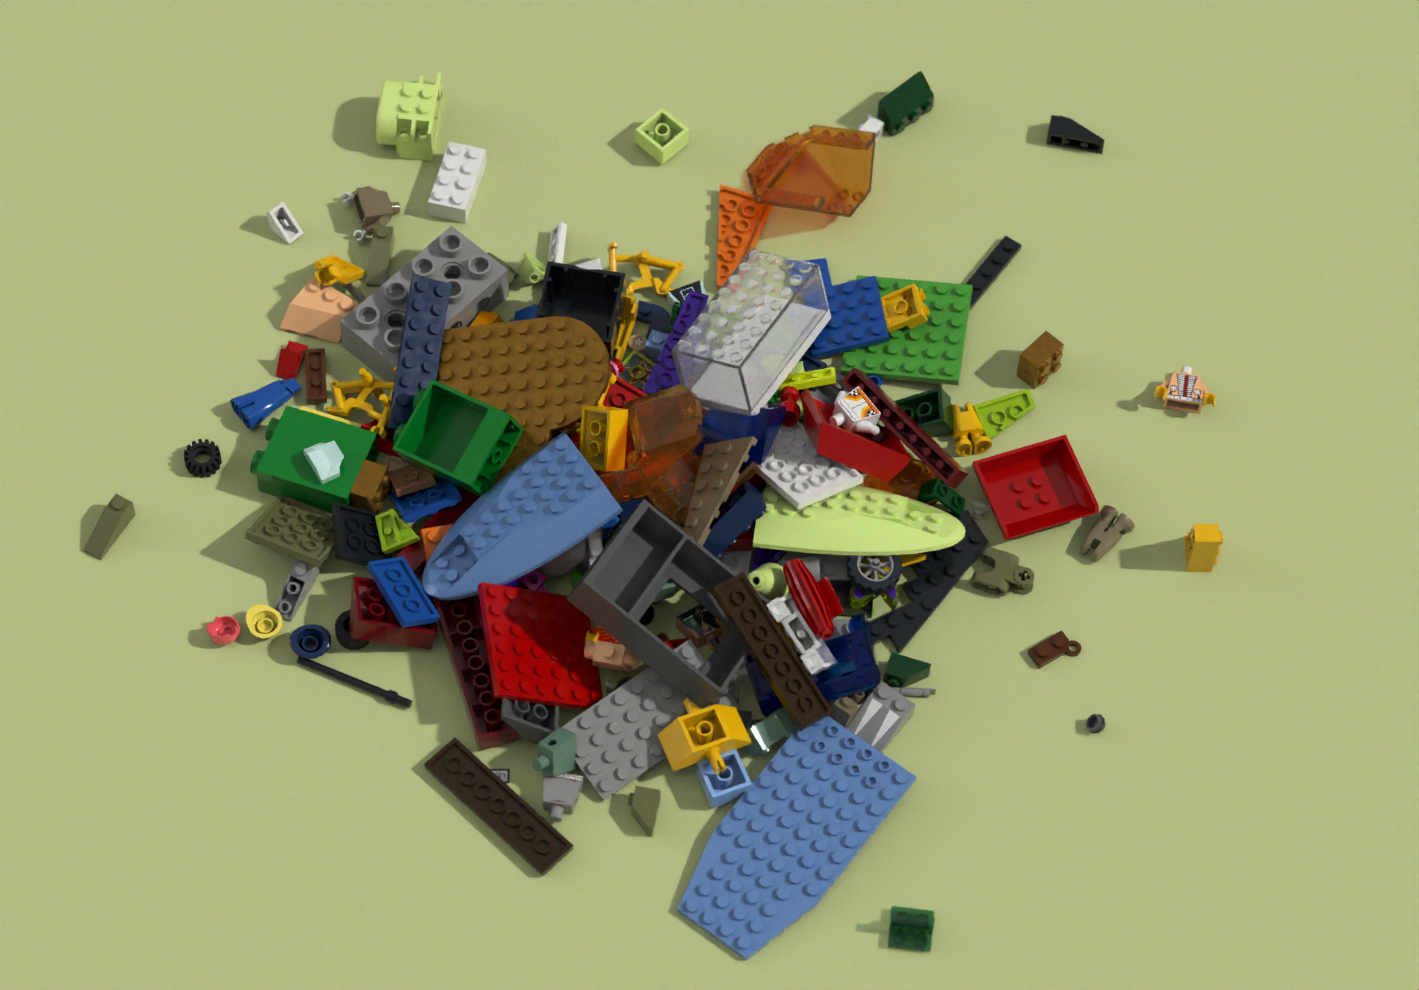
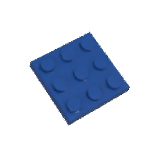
(426, 501)

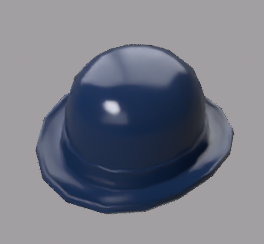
(310, 641)

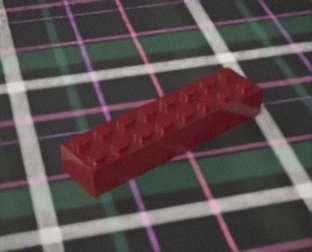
(467, 648)

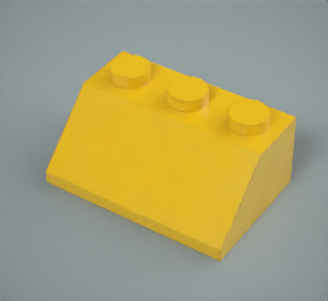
(604, 437)

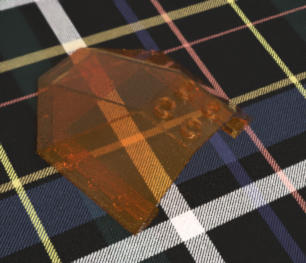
(815, 171)

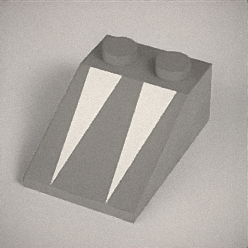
(882, 717)

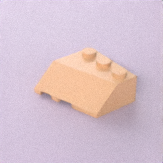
(318, 312)

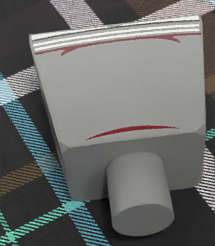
(561, 794)

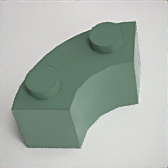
(769, 731)

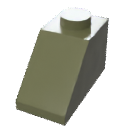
(645, 807)

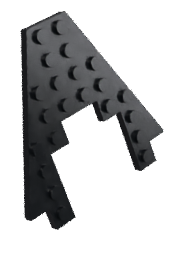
(934, 582)

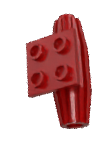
(813, 599)

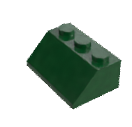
(905, 104)

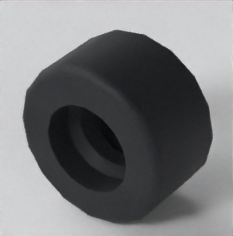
(343, 637)

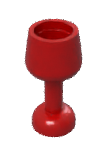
(789, 396)

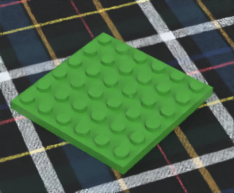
(927, 351)

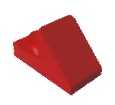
(290, 360)

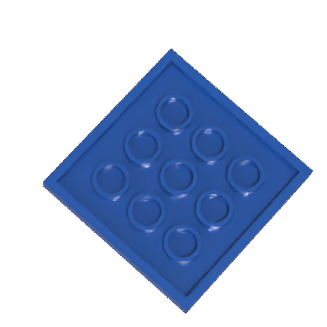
(855, 318)

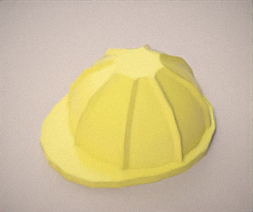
(263, 621)

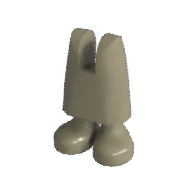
(1101, 537)

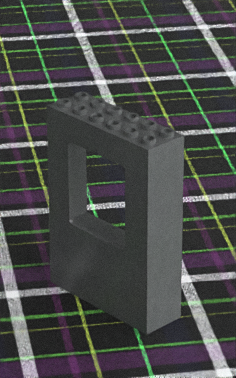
(628, 578)

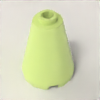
(769, 581)

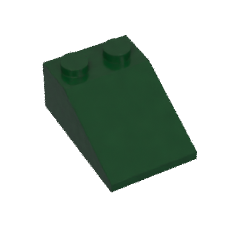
(930, 411)

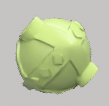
(531, 269)

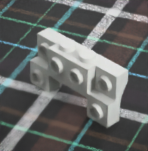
(813, 650)

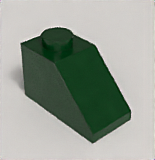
(905, 671)

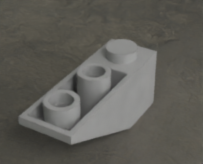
(296, 588)

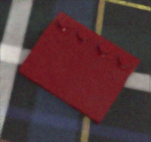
(375, 621)

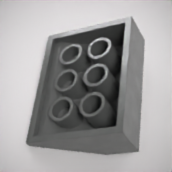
(530, 719)

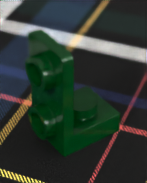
(944, 494)

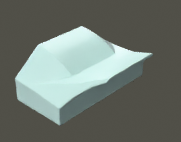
(325, 460)

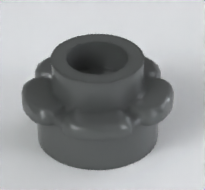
(1096, 723)

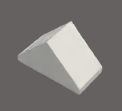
(283, 223)

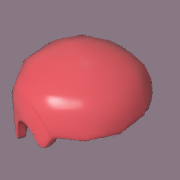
(223, 630)

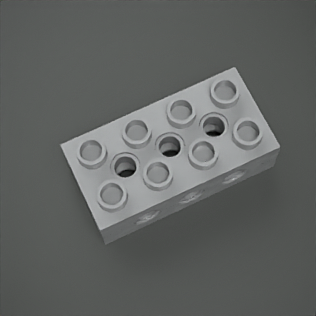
(376, 325)

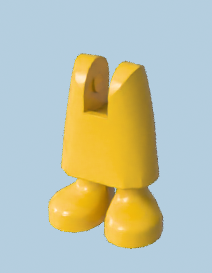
(968, 423)

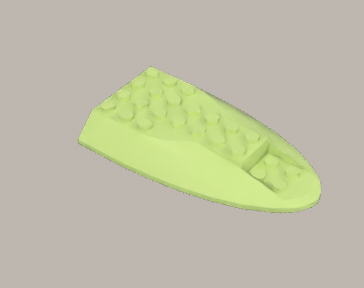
(856, 524)

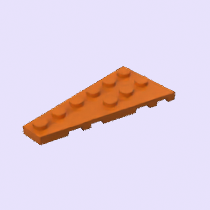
(738, 229)

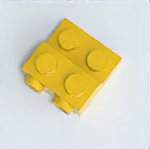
(905, 308)

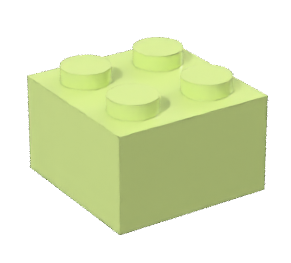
(662, 136)

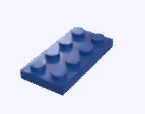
(403, 592)

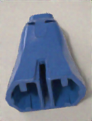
(259, 404)

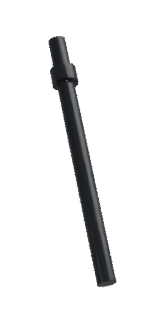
(390, 696)

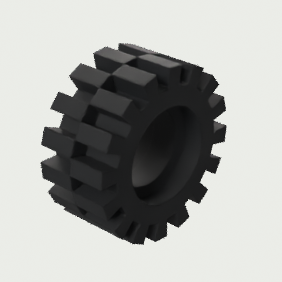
(202, 448)

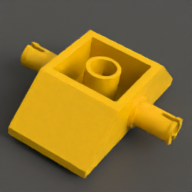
(703, 736)

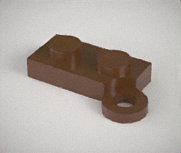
(1052, 649)

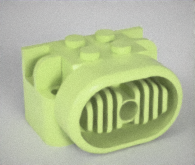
(410, 116)

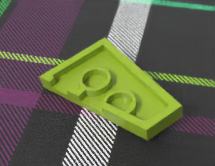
(1003, 412)

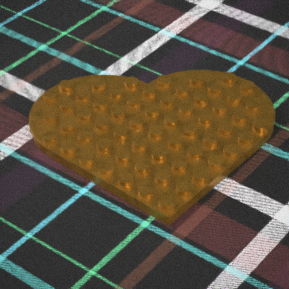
(530, 370)

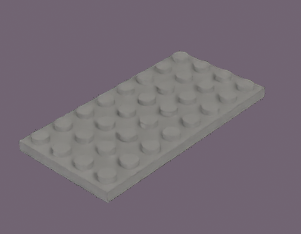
(621, 731)

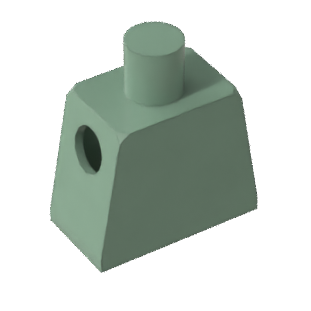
(556, 753)

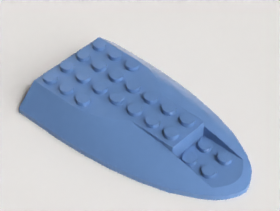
(521, 522)

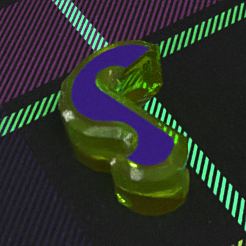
(859, 599)

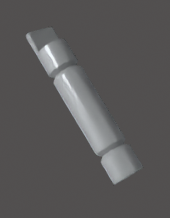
(925, 692)

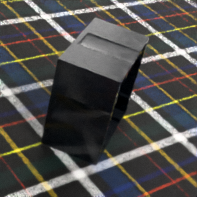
(585, 295)

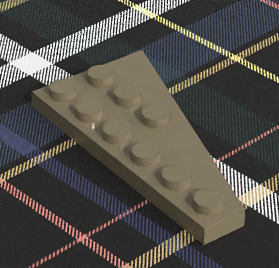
(714, 483)

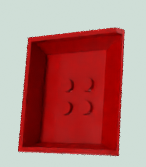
(854, 449)
(1035, 487)

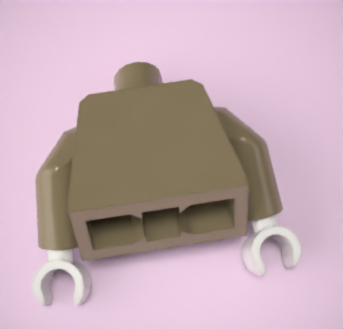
(371, 208)

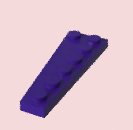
(665, 371)

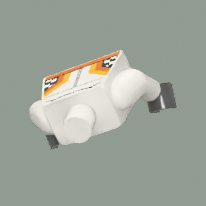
(856, 413)

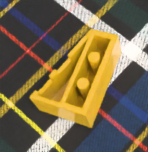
(1202, 547)

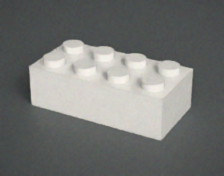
(457, 182)

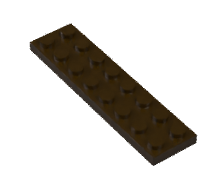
(771, 651)
(498, 806)

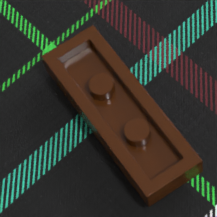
(315, 376)

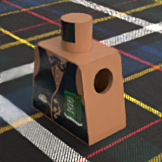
(700, 627)

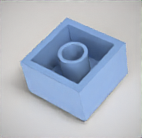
(725, 786)

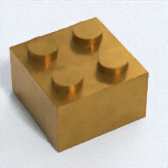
(1040, 360)
(371, 487)

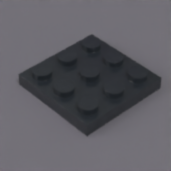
(356, 535)

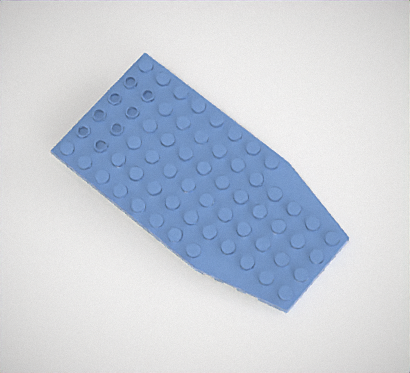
(791, 836)

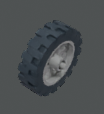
(874, 586)

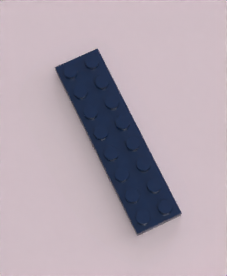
(419, 345)

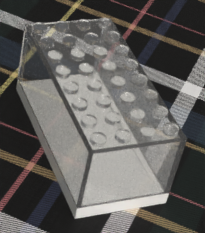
(752, 332)

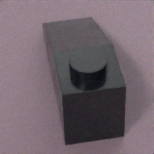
(1070, 134)

